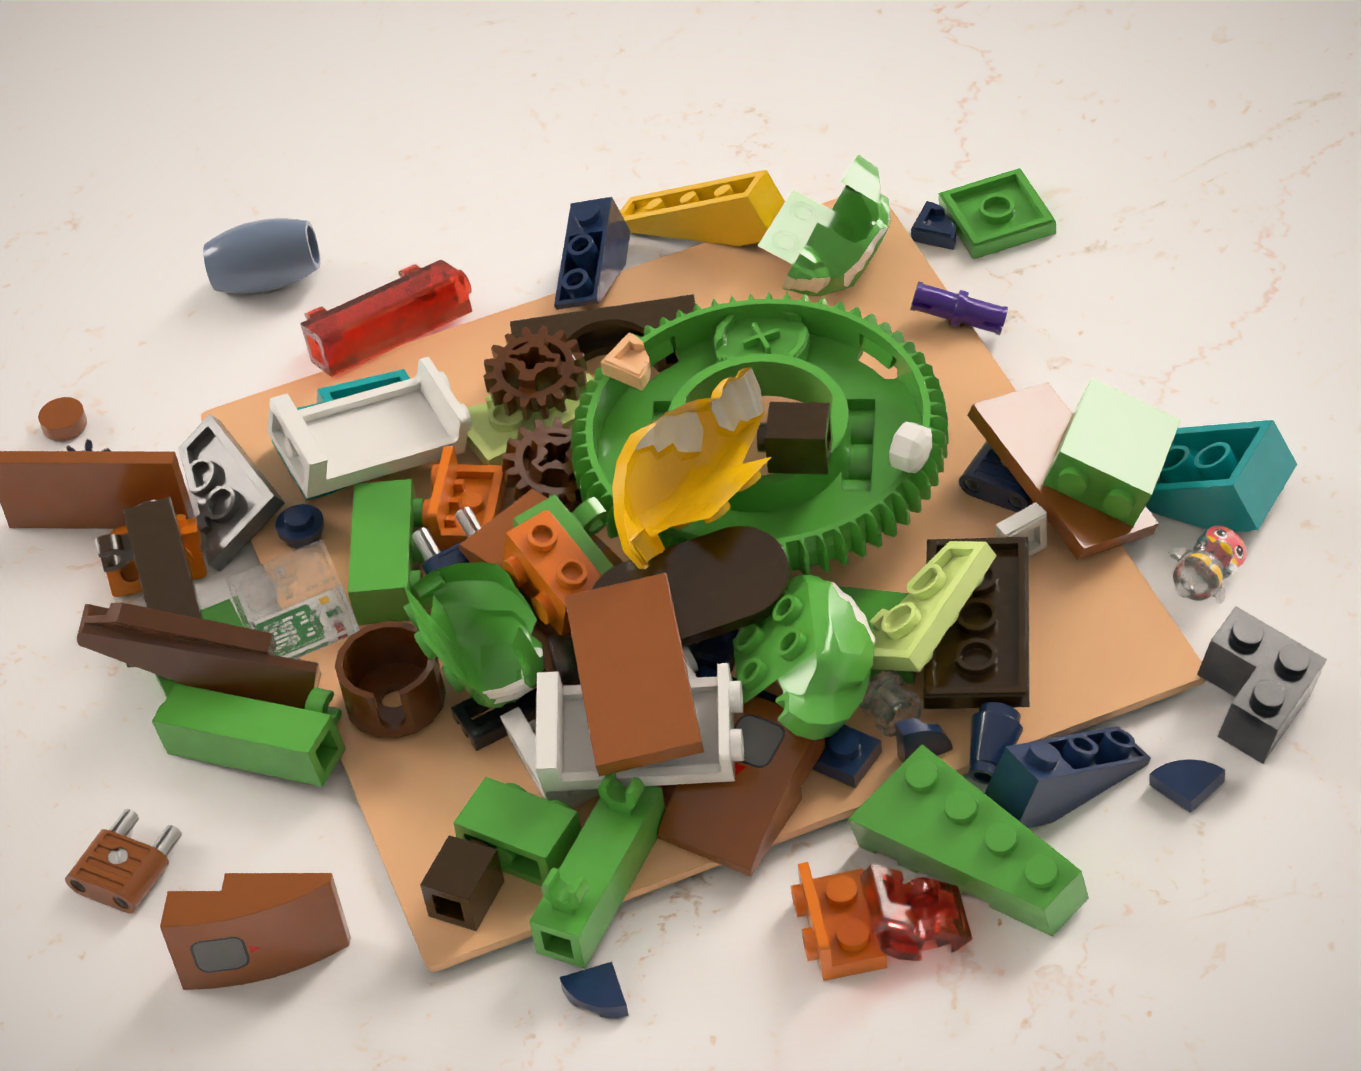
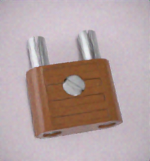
(120, 868)

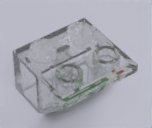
(295, 600)

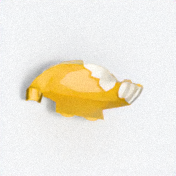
(686, 465)

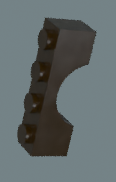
(603, 328)

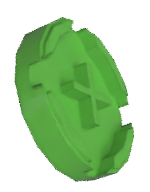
(762, 336)

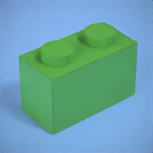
(522, 827)

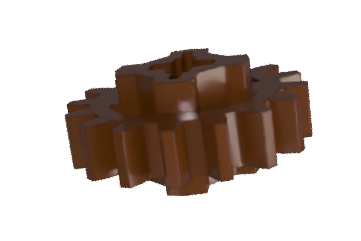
(535, 372)
(548, 466)

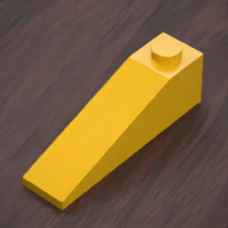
(715, 211)

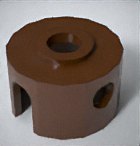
(383, 661)

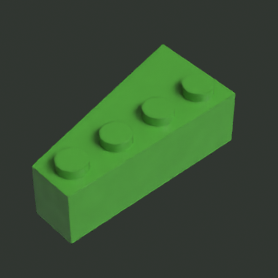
(960, 836)

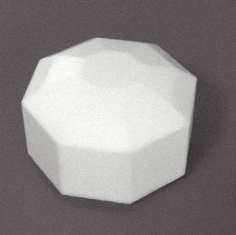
(910, 447)

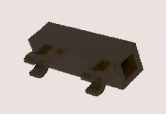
(159, 554)

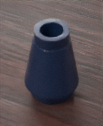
(991, 731)

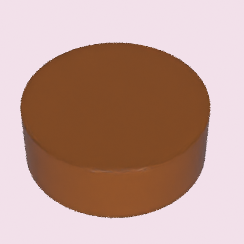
(62, 418)

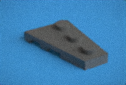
(228, 488)

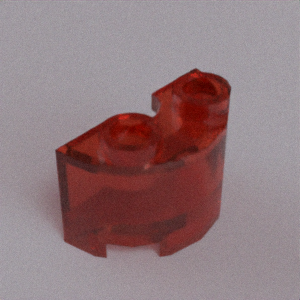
(913, 914)

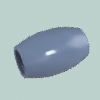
(261, 255)

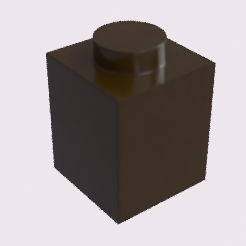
(797, 438)
(462, 882)

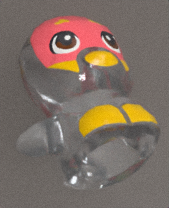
(1214, 557)

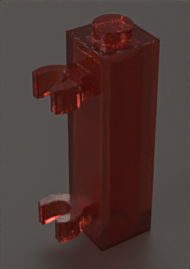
(386, 316)

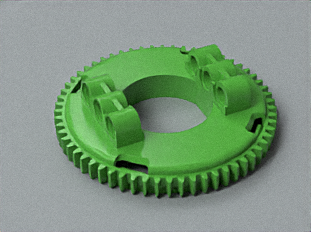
(806, 513)

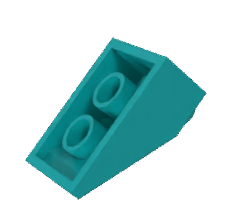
(1223, 475)

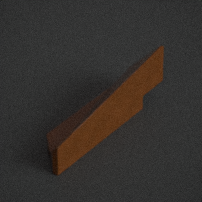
(198, 652)

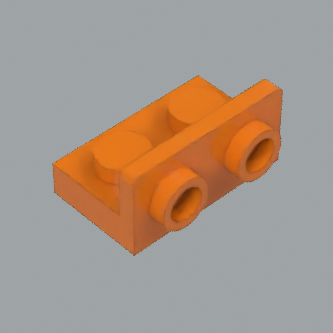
(837, 922)

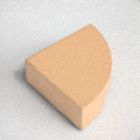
(628, 363)

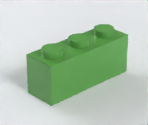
(384, 550)

